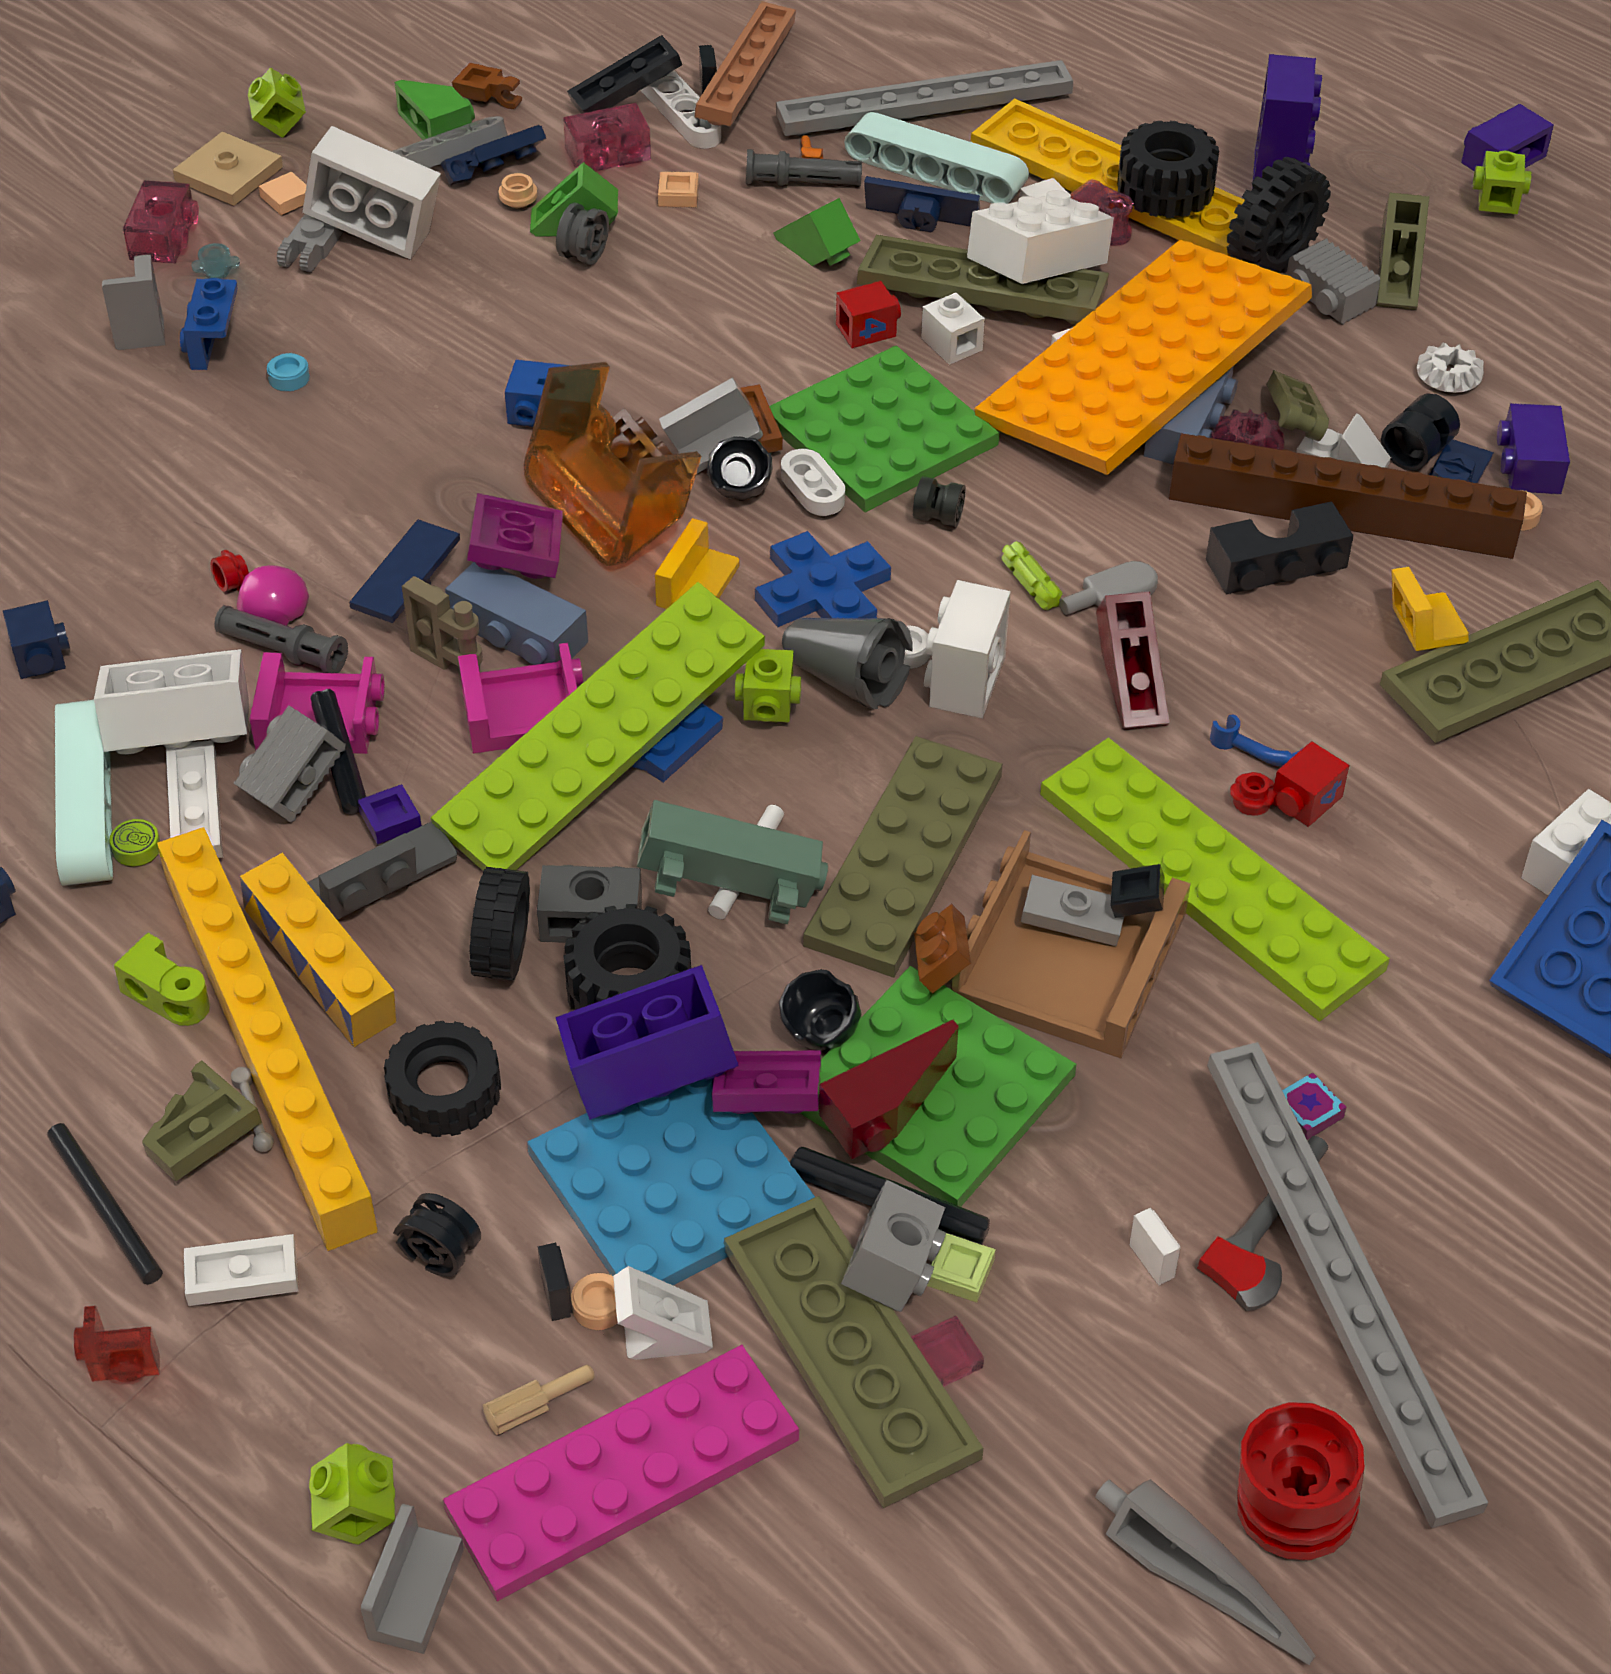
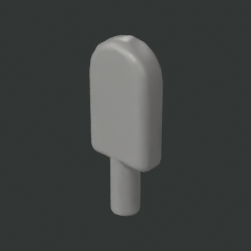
(1121, 579)

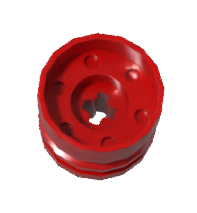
(1304, 1454)

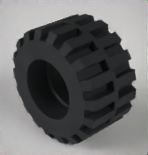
(1168, 168)
(617, 942)

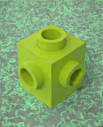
(276, 101)
(1501, 182)
(768, 694)
(352, 1493)

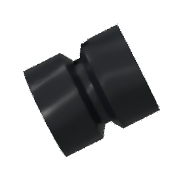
(1420, 431)

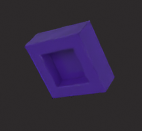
(389, 814)

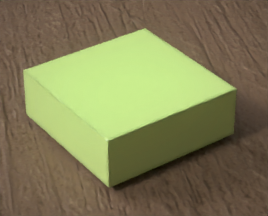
(961, 1267)

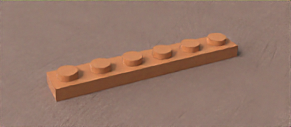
(745, 64)

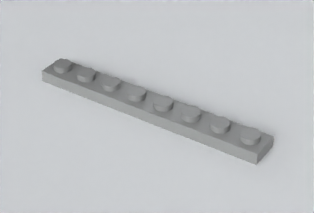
(924, 97)

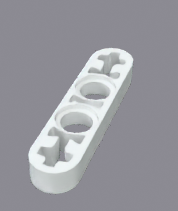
(682, 100)

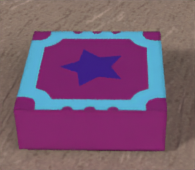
(1314, 1105)

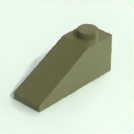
(1402, 250)

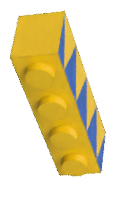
(318, 949)

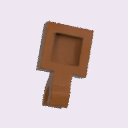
(482, 82)

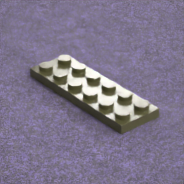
(943, 270)
(1506, 663)
(903, 856)
(852, 1354)

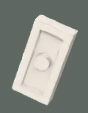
(240, 1270)

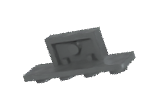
(383, 870)

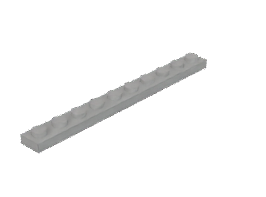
(1348, 1288)

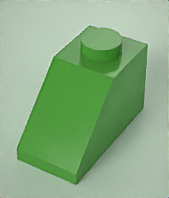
(432, 107)
(580, 187)
(820, 234)

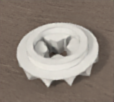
(1463, 377)

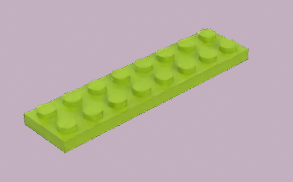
(598, 731)
(1231, 888)

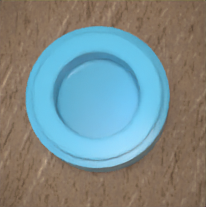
(288, 372)

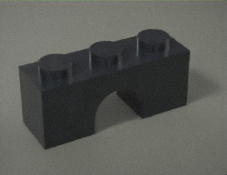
(1248, 559)

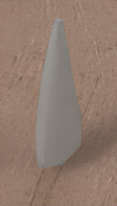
(1186, 1553)

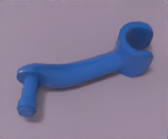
(1230, 738)

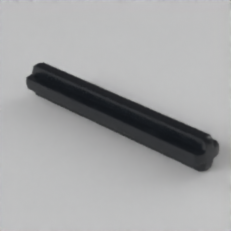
(866, 1186)

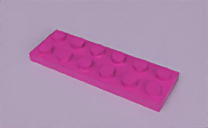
(619, 1471)

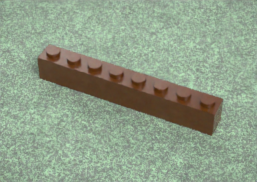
(1366, 496)

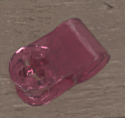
(1111, 203)

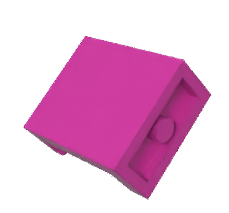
(354, 694)
(513, 700)

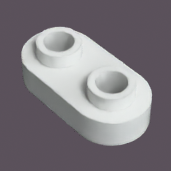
(813, 482)

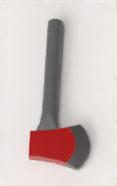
(1233, 1265)

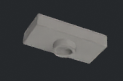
(1071, 910)

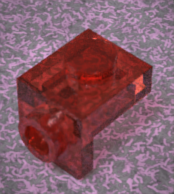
(115, 1353)

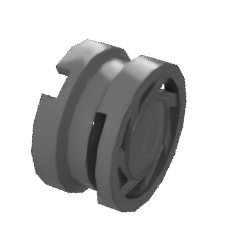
(582, 233)

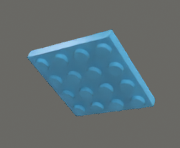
(666, 1181)

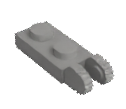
(310, 239)

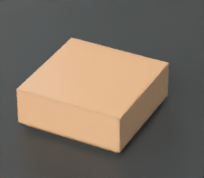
(678, 189)
(284, 193)

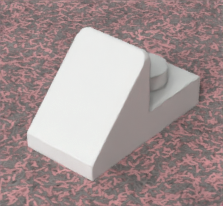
(1355, 445)
(660, 1317)

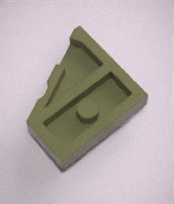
(199, 1123)

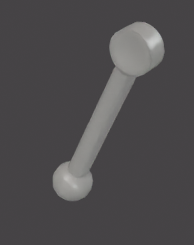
(242, 1079)

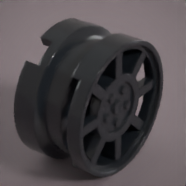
(438, 1234)

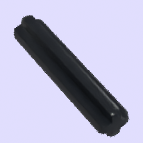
(345, 768)

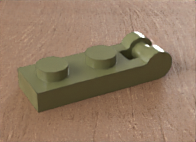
(1298, 406)

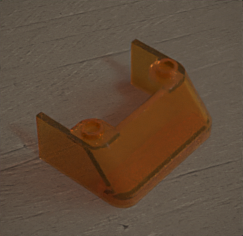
(577, 472)

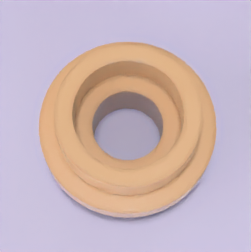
(517, 190)

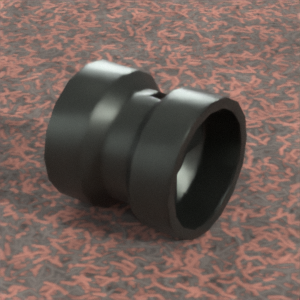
(939, 501)

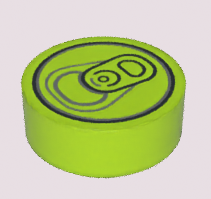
(134, 842)

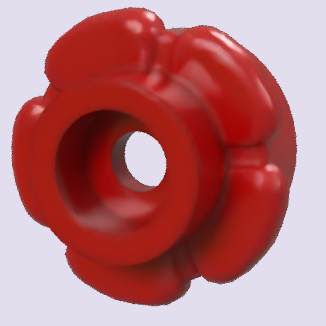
(228, 571)
(1253, 793)

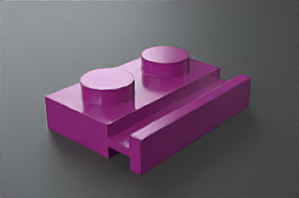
(770, 1082)

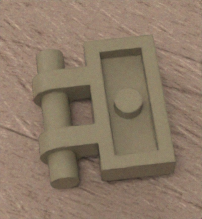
(435, 625)

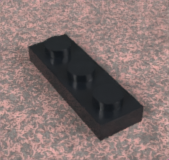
(626, 76)

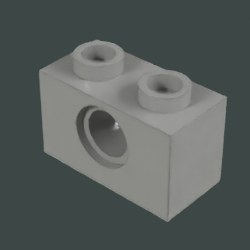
(894, 1247)

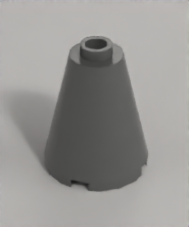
(853, 655)

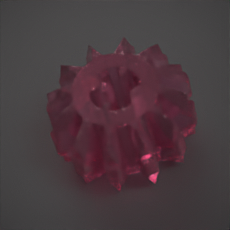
(1250, 429)

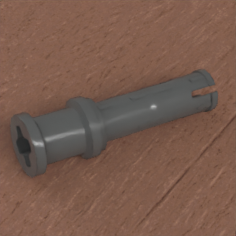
(783, 168)
(297, 642)

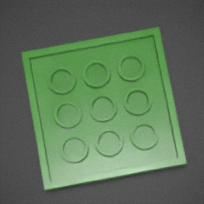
(883, 426)
(977, 1106)

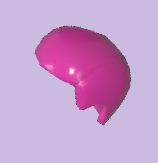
(273, 594)

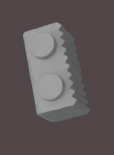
(1337, 281)
(289, 763)

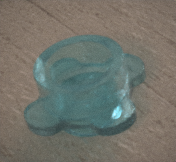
(215, 261)

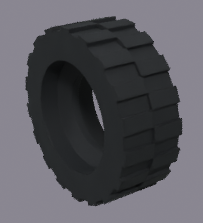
(499, 923)
(446, 1112)

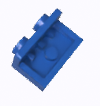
(207, 319)

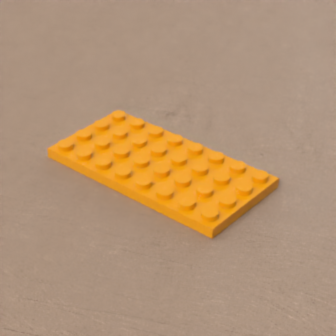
(1143, 355)

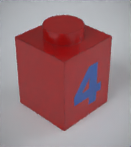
(867, 314)
(1310, 783)

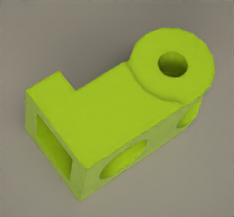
(161, 984)

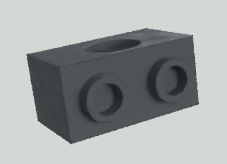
(575, 892)

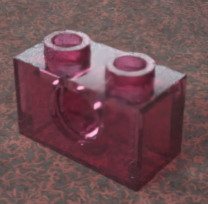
(608, 137)
(160, 221)

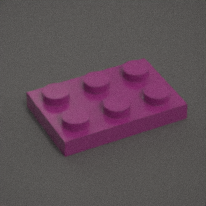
(515, 536)

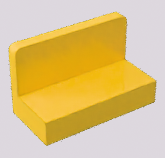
(691, 563)
(1427, 619)

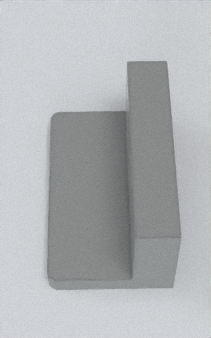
(135, 307)
(710, 419)
(410, 1583)

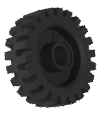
(1279, 215)

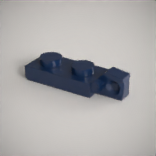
(491, 155)

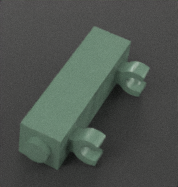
(731, 856)

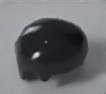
(739, 467)
(819, 1010)

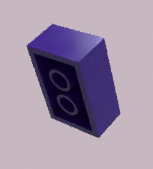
(1287, 111)
(646, 1042)

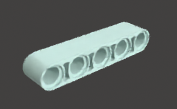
(936, 158)
(82, 796)

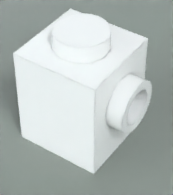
(952, 328)

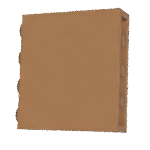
(1058, 979)

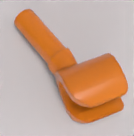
(807, 150)

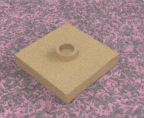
(228, 168)

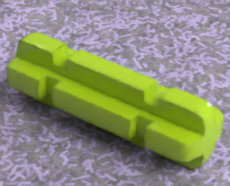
(1031, 575)

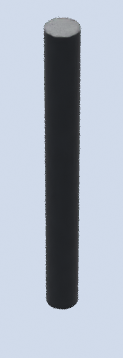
(105, 1204)

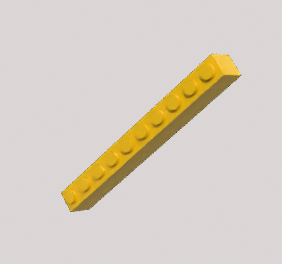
(268, 1041)

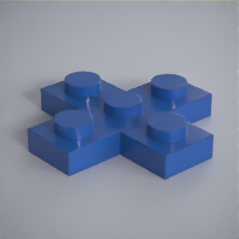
(821, 582)

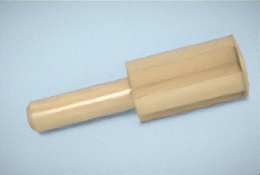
(531, 1400)

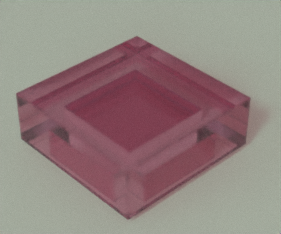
(949, 1350)

